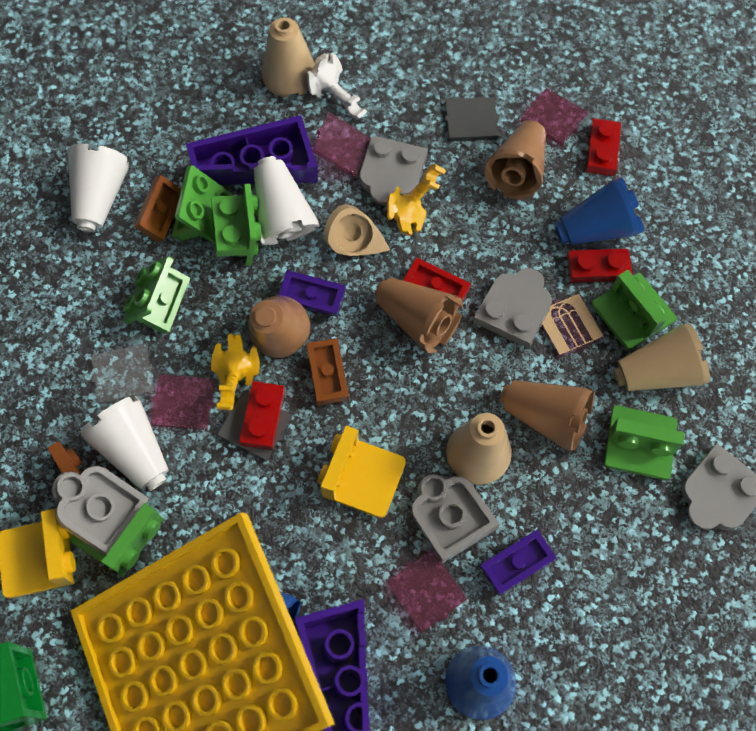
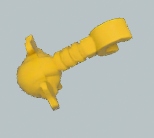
(407, 207)
(234, 364)

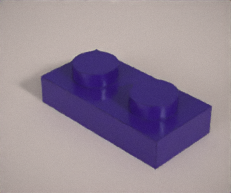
(313, 292)
(518, 562)

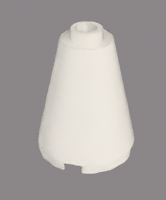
(94, 183)
(281, 204)
(128, 443)

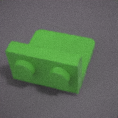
(130, 543)

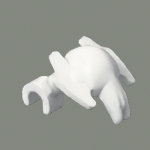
(325, 77)

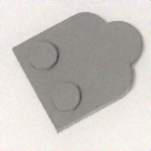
(390, 166)
(515, 306)
(720, 491)
(95, 506)
(451, 515)

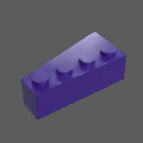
(234, 155)
(337, 655)

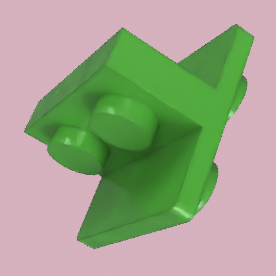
(194, 206)
(235, 225)
(156, 295)
(633, 310)
(642, 442)

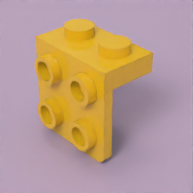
(361, 474)
(36, 557)

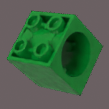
(19, 689)

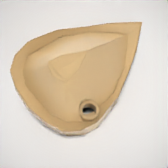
(353, 233)

